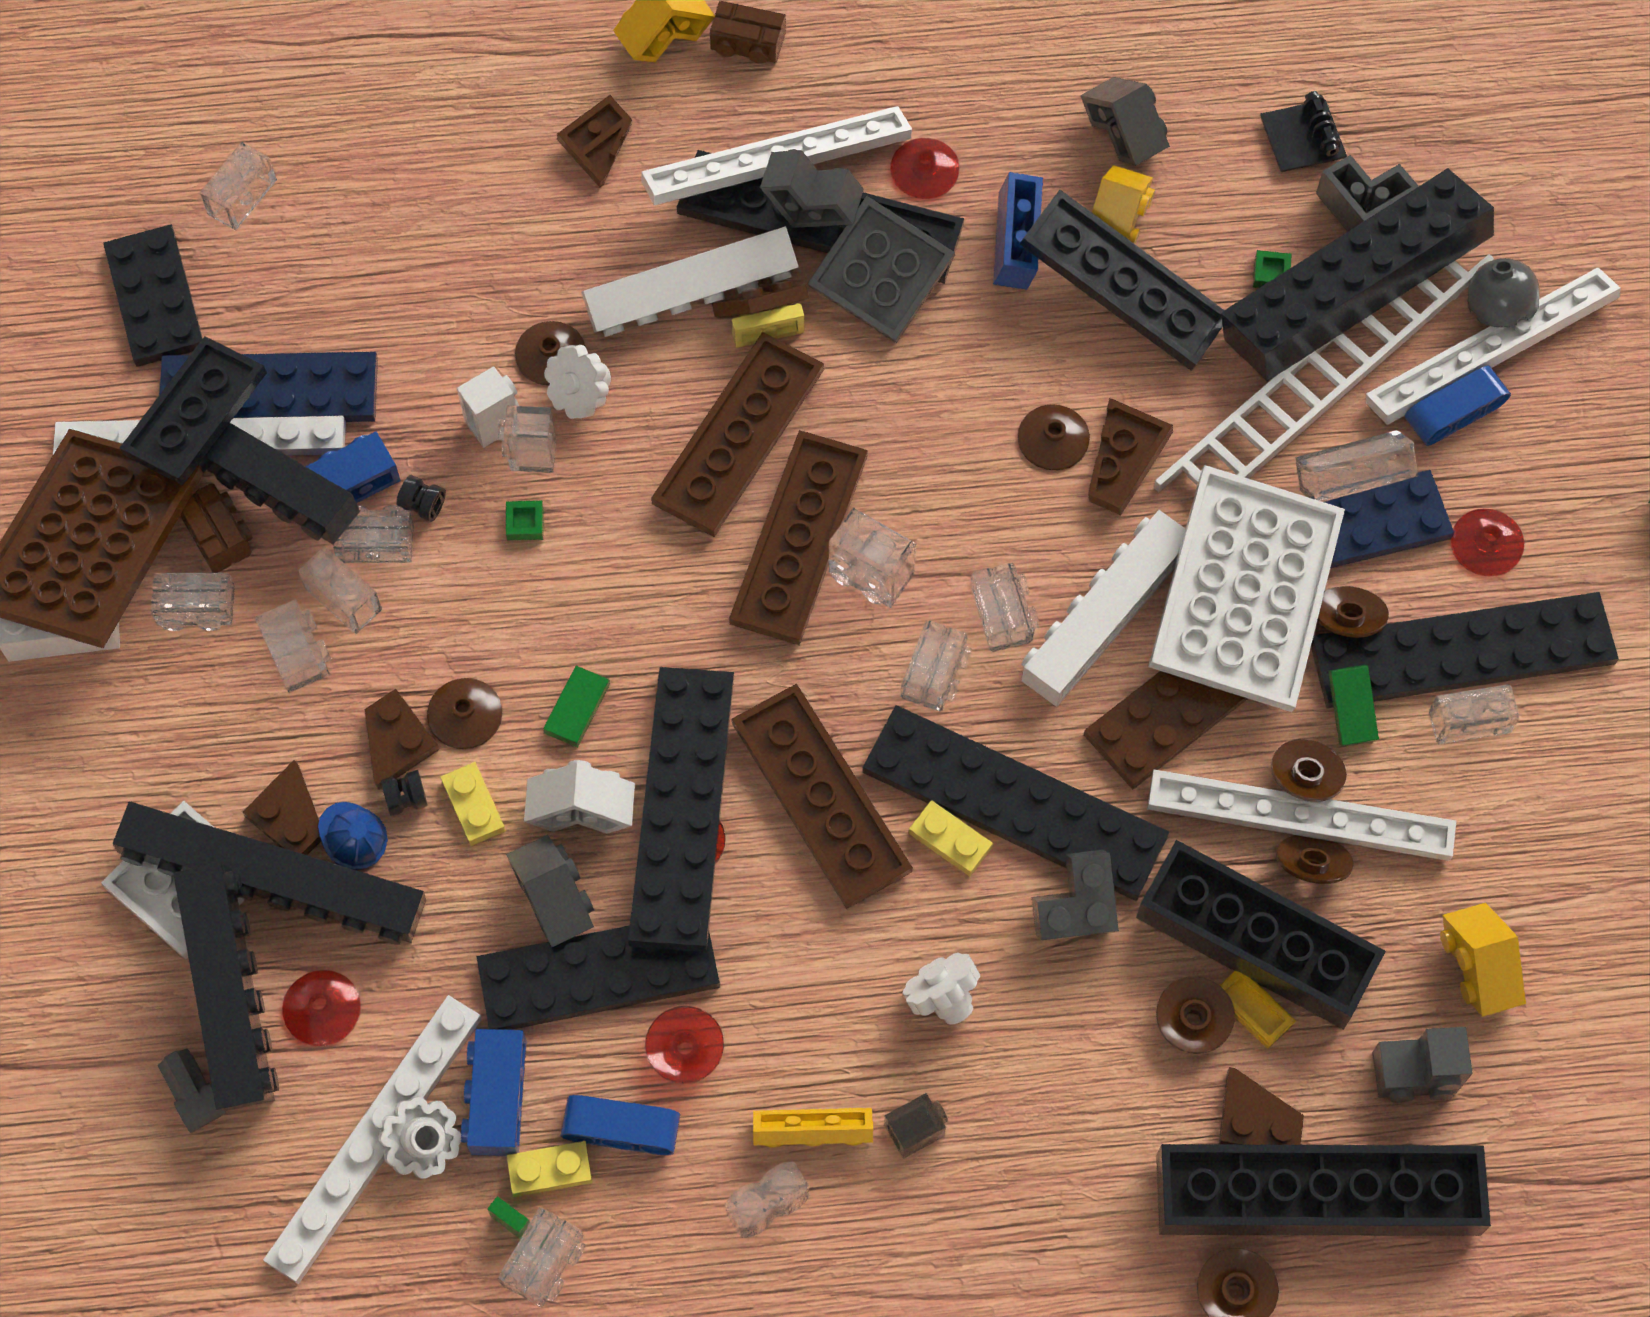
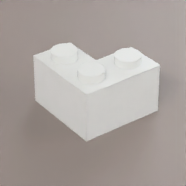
(580, 797)

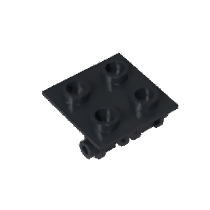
(1303, 134)

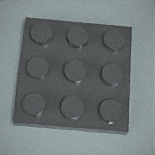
(881, 269)

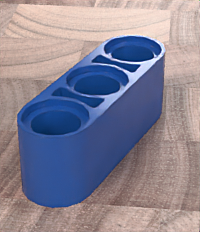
(1457, 405)
(620, 1125)

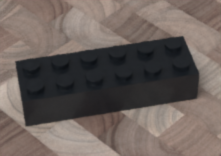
(1260, 934)
(225, 986)

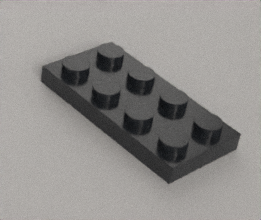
(153, 295)
(193, 410)

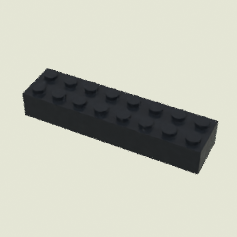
(1358, 274)
(1322, 1190)

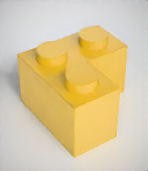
(653, 24)
(1122, 199)
(1488, 957)

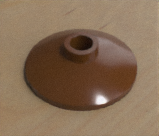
(530, 350)
(1051, 450)
(1352, 612)
(467, 728)
(1308, 770)
(1314, 859)
(1198, 997)
(1242, 1269)

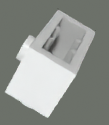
(485, 402)

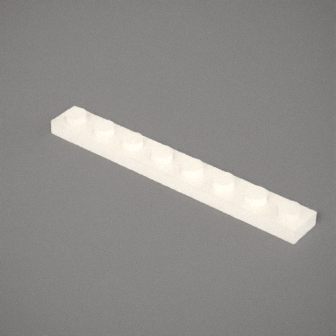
(750, 160)
(1493, 345)
(286, 434)
(1287, 814)
(362, 1152)

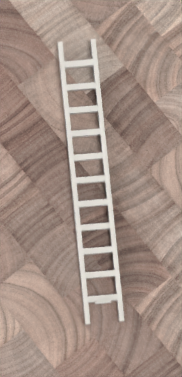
(1318, 406)

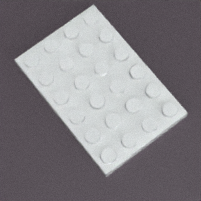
(1247, 588)

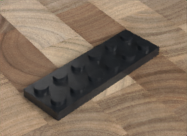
(1124, 279)
(586, 977)

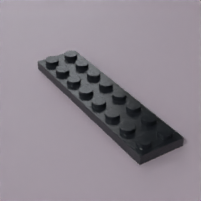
(751, 211)
(1473, 647)
(1012, 799)
(681, 810)

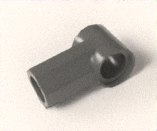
(190, 1090)

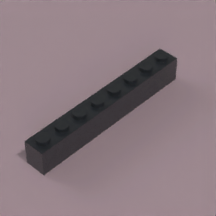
(272, 873)

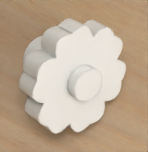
(577, 381)
(943, 988)
(420, 1137)

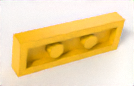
(812, 1127)

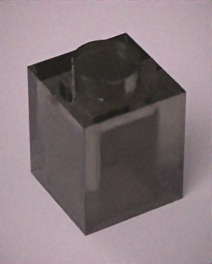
(916, 1125)

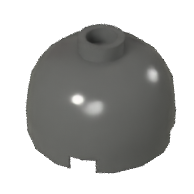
(1503, 292)

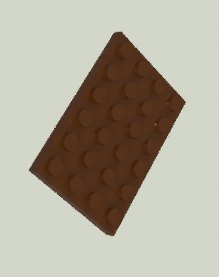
(86, 539)

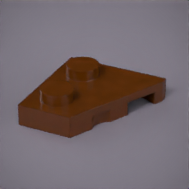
(597, 138)
(758, 300)
(395, 738)
(286, 812)
(1256, 1115)

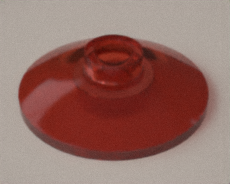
(921, 179)
(1483, 555)
(332, 1021)
(681, 1026)

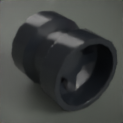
(421, 498)
(413, 792)

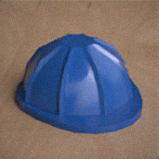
(352, 835)

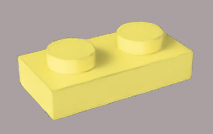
(778, 323)
(473, 804)
(950, 838)
(549, 1169)

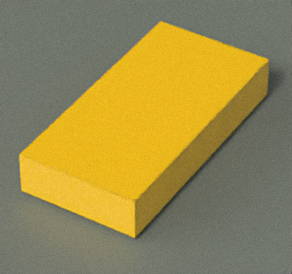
(1257, 1009)

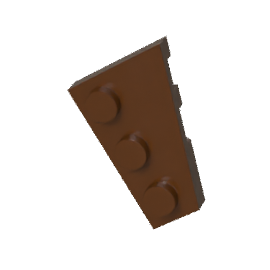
(1125, 455)

